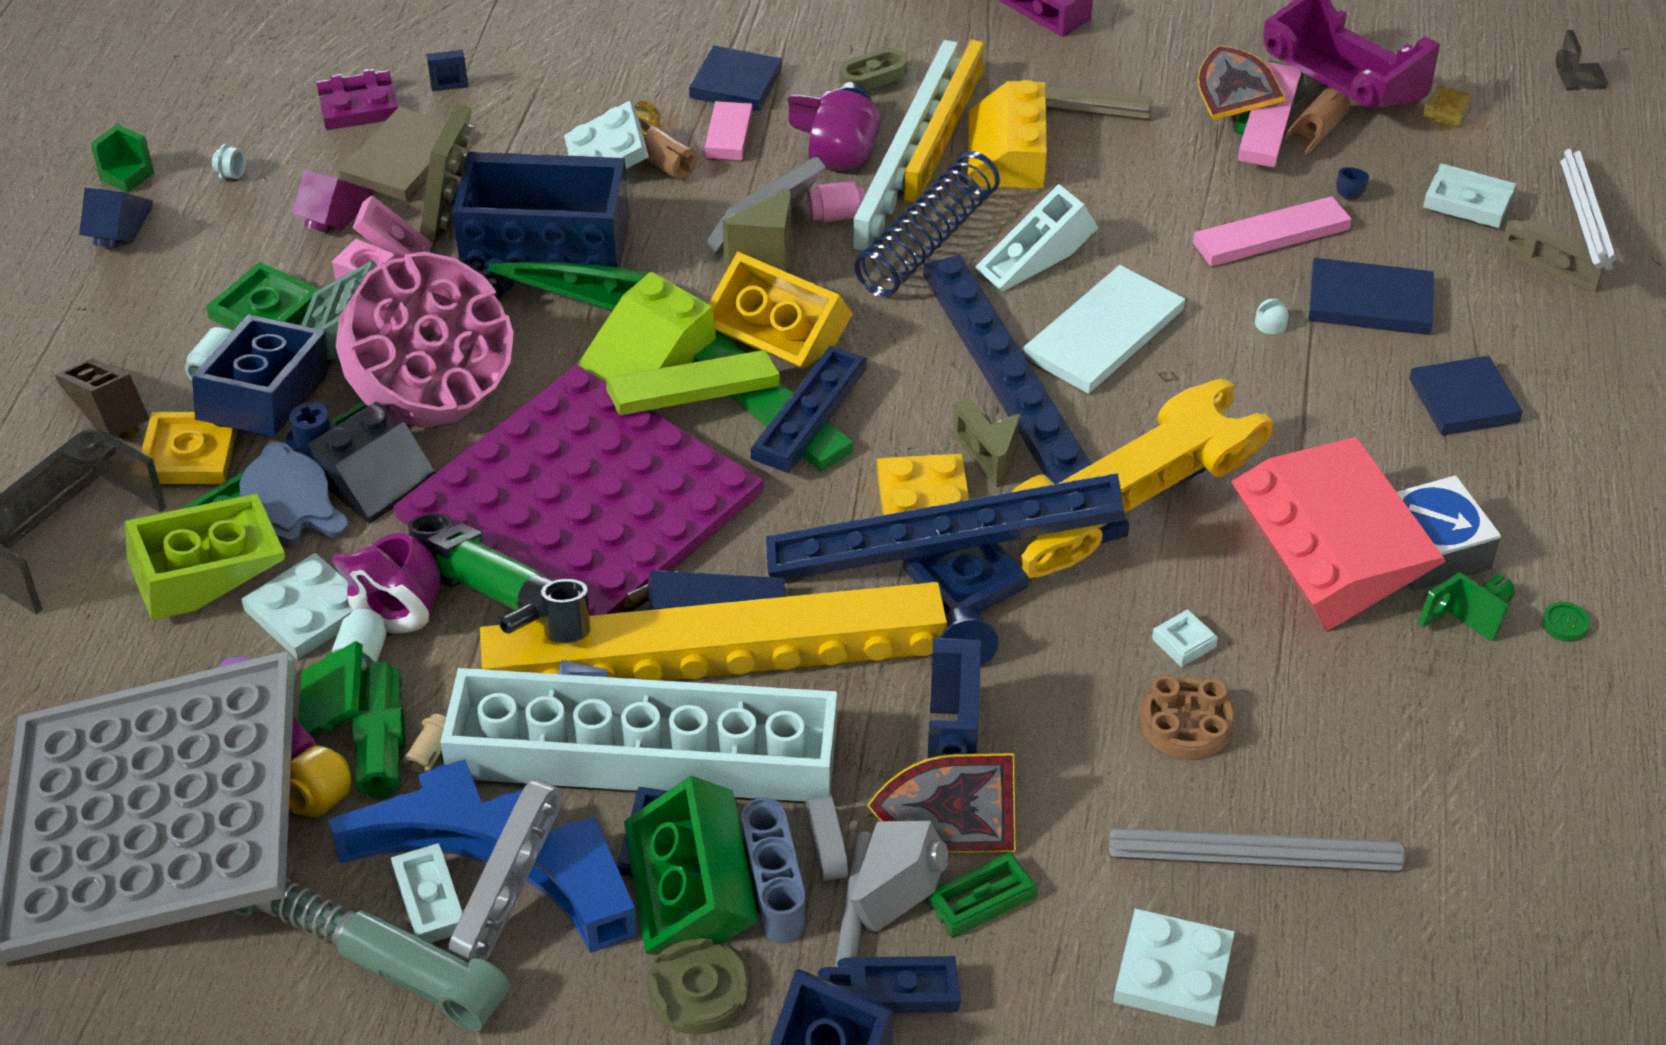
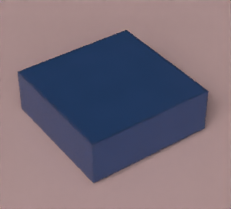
(447, 70)

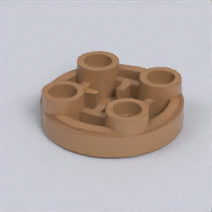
(1187, 716)

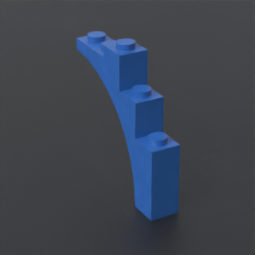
(570, 869)

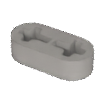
(826, 838)

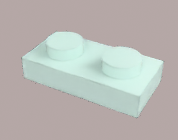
(427, 893)

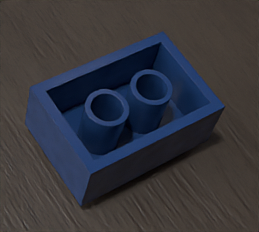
(259, 375)

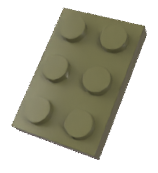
(445, 172)

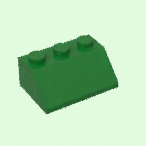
(669, 841)

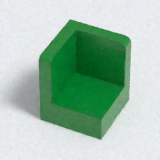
(122, 158)

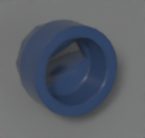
(1351, 182)

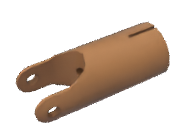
(1320, 117)
(668, 152)

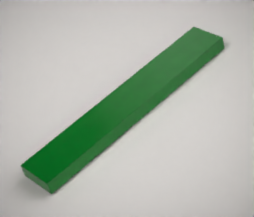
(765, 404)

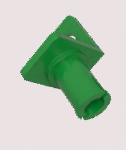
(1475, 605)

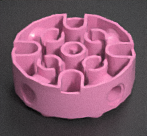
(424, 339)

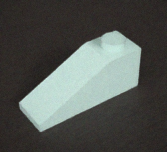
(1039, 240)

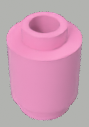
(834, 201)

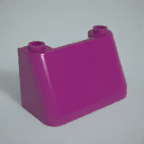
(1315, 42)

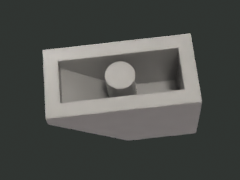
(898, 871)

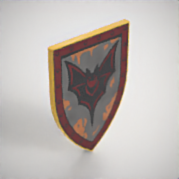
(1236, 83)
(963, 797)

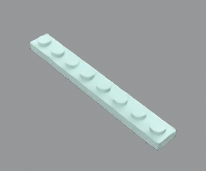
(890, 177)

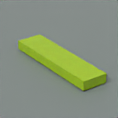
(692, 382)

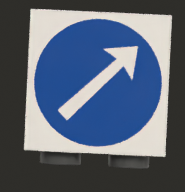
(1454, 526)

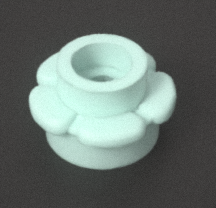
(229, 162)

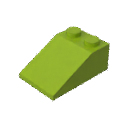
(650, 330)
(199, 553)

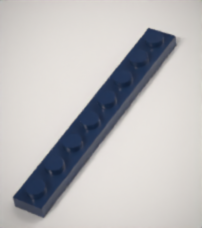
(946, 527)

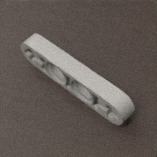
(506, 871)

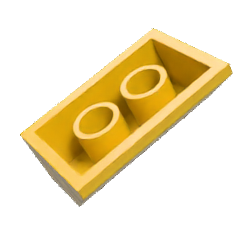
(1011, 133)
(777, 311)

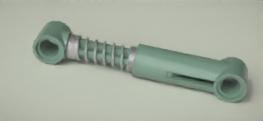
(462, 989)

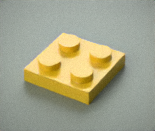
(188, 448)
(920, 481)

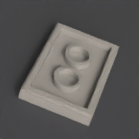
(797, 181)

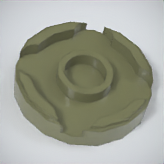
(698, 986)

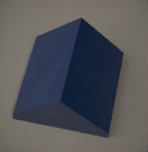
(830, 1015)

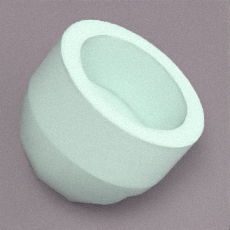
(1271, 317)

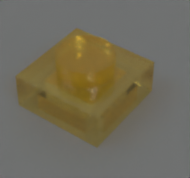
(1448, 105)

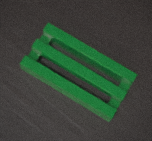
(985, 901)

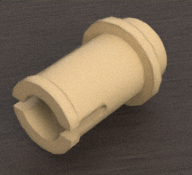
(427, 745)

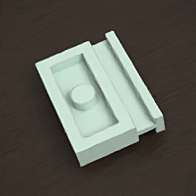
(1469, 195)

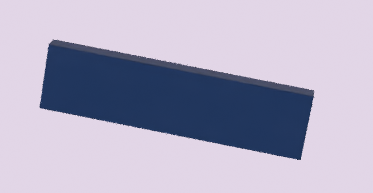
(808, 409)

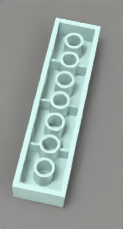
(641, 733)

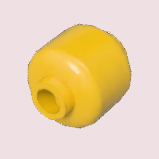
(318, 781)

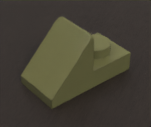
(987, 443)

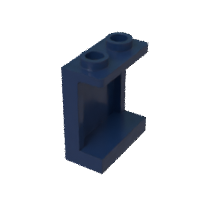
(954, 691)

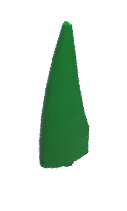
(584, 282)

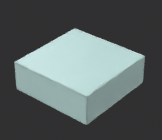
(1184, 638)

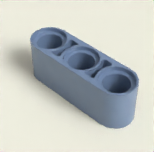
(769, 847)

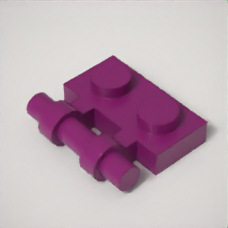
(357, 107)

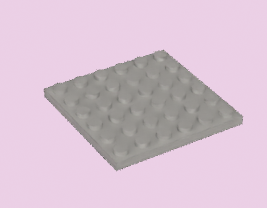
(147, 807)

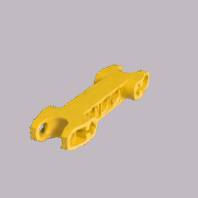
(1188, 438)

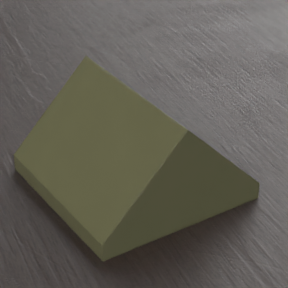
(761, 232)

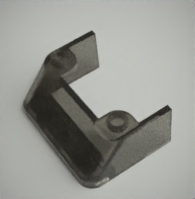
(53, 484)

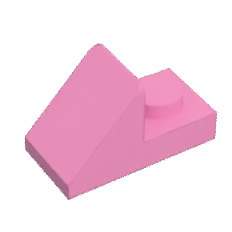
(388, 230)

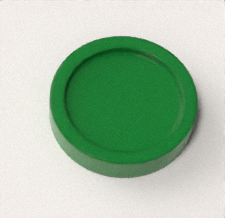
(1565, 621)

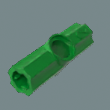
(379, 731)

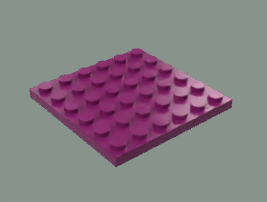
(588, 490)

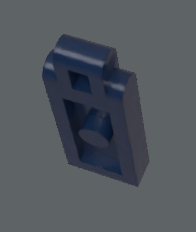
(900, 982)

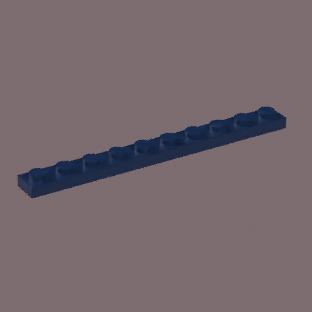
(1010, 375)

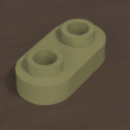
(874, 68)

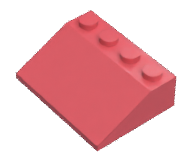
(1336, 527)

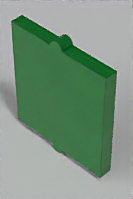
(331, 690)

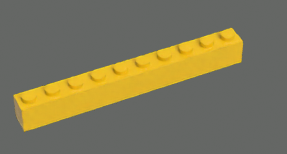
(735, 636)

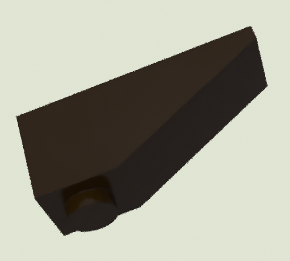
(105, 397)

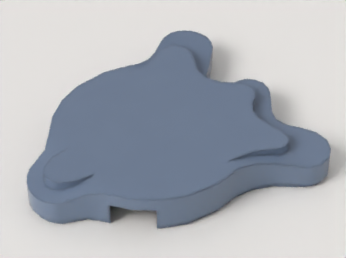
(292, 493)

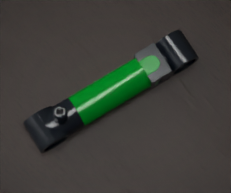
(533, 596)

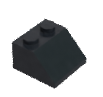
(371, 461)

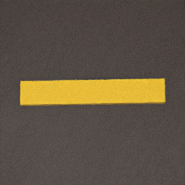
(944, 121)

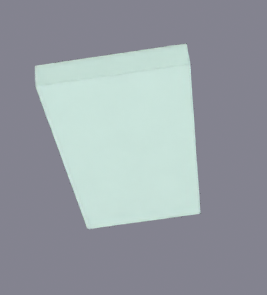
(1103, 328)

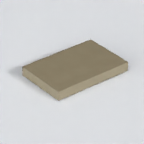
(396, 155)

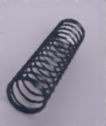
(956, 170)

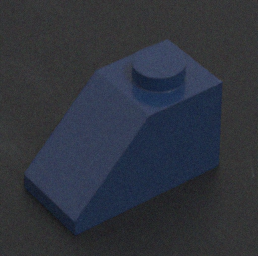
(112, 216)

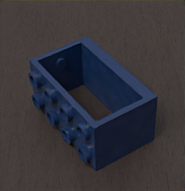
(542, 208)

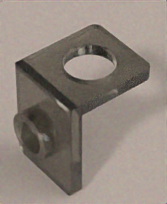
(1568, 65)

